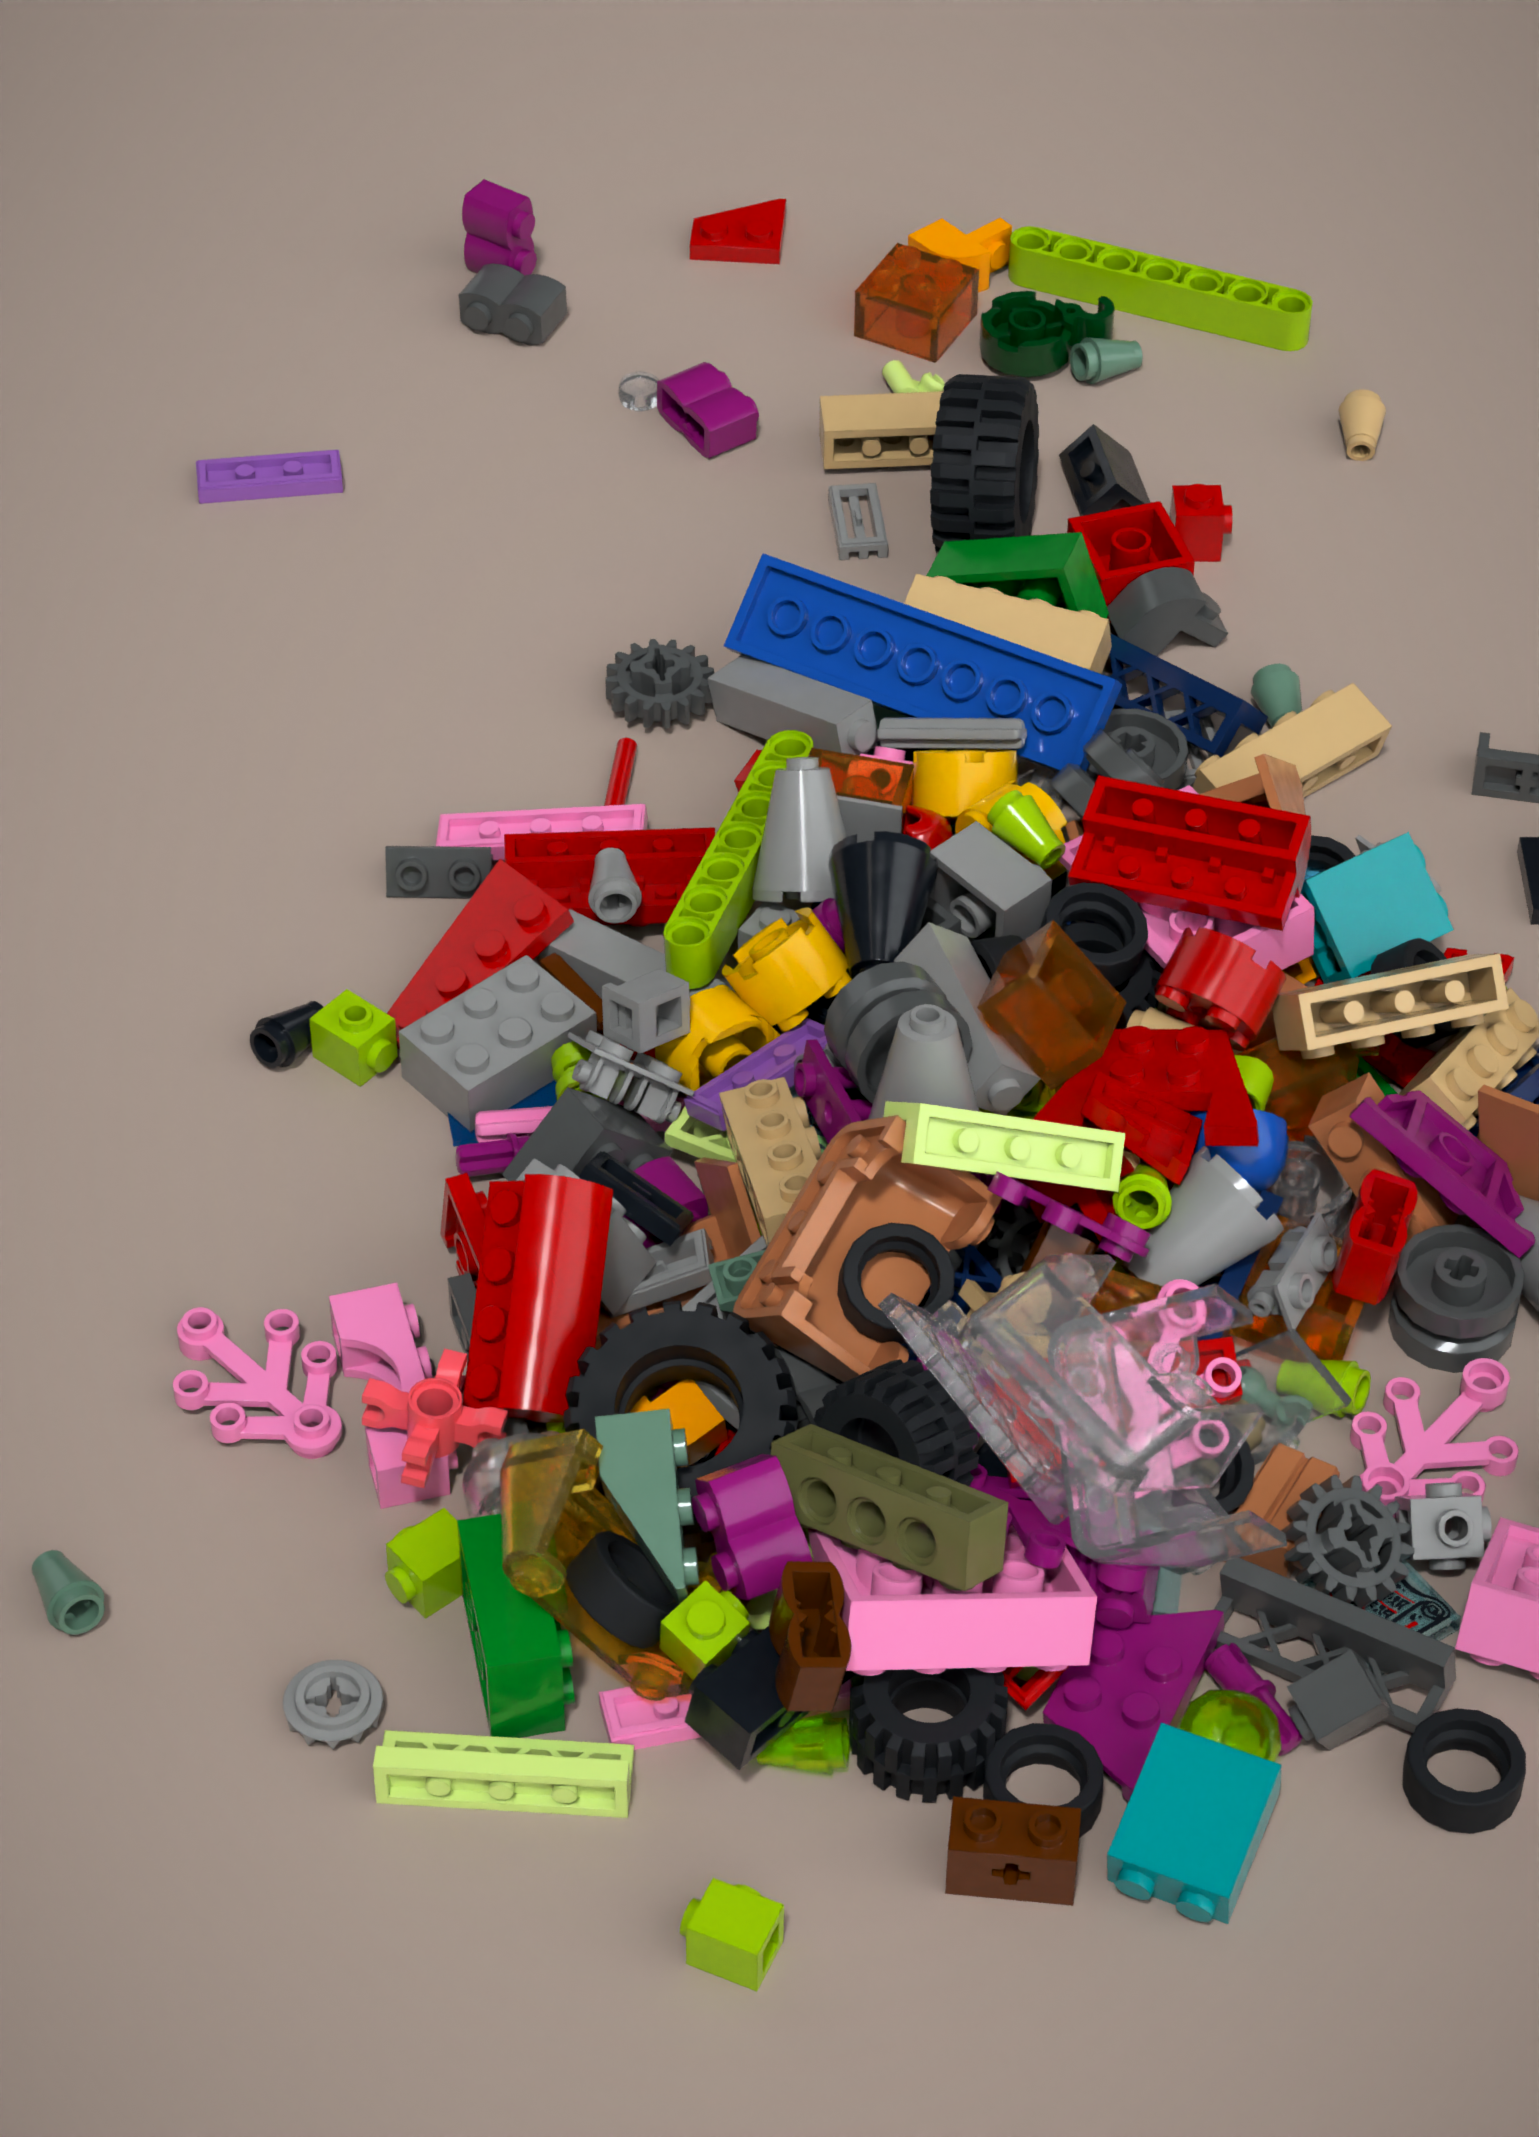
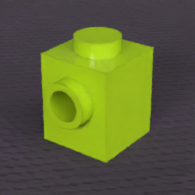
(353, 1037)
(425, 1564)
(703, 1629)
(733, 1933)

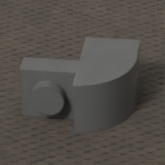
(1162, 605)

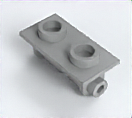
(1294, 1273)

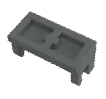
(1505, 773)

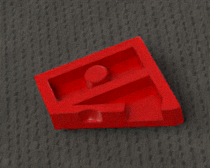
(741, 234)
(1151, 1127)

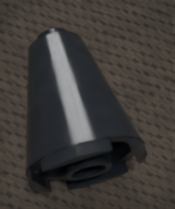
(880, 895)

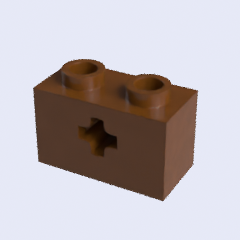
(1013, 1851)

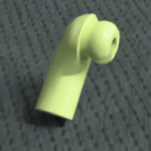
(902, 382)

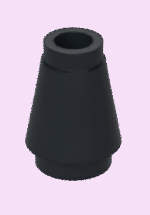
(283, 1036)

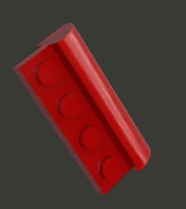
(1193, 852)
(657, 857)
(536, 1293)

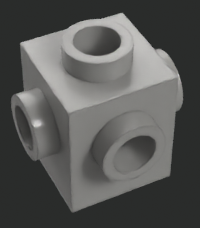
(1465, 1531)

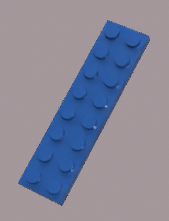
(918, 660)

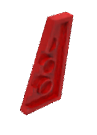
(493, 930)

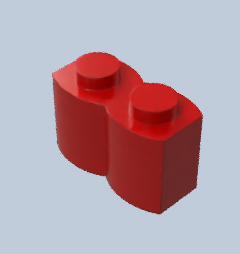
(1374, 1237)

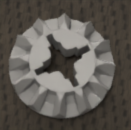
(309, 1695)

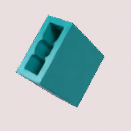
(1372, 907)
(1193, 1824)

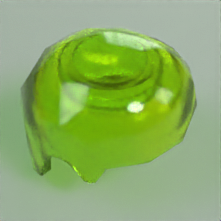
(1236, 1721)

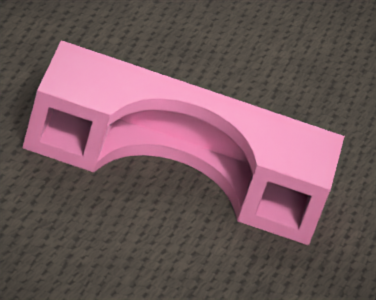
(377, 1342)

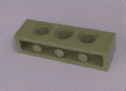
(893, 1508)

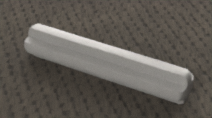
(952, 733)

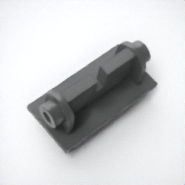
(436, 871)

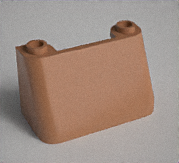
(847, 1193)

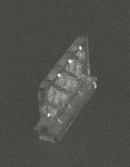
(996, 1417)

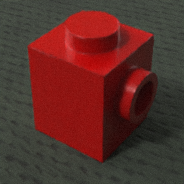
(1201, 519)

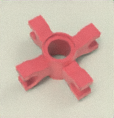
(431, 1416)

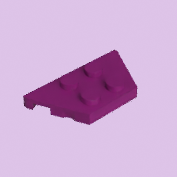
(1451, 1160)
(1134, 1685)

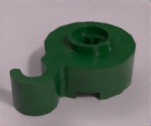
(1035, 336)

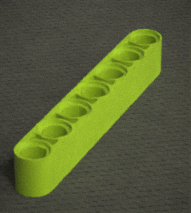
(1160, 288)
(722, 885)

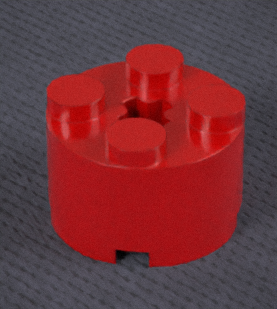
(1219, 985)

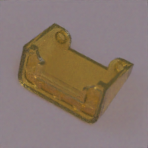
(546, 1522)

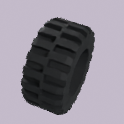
(984, 459)
(687, 1347)

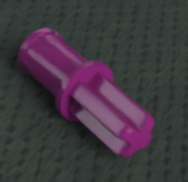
(488, 1156)
(1234, 1672)

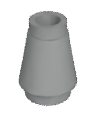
(613, 887)

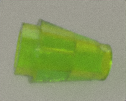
(811, 1745)

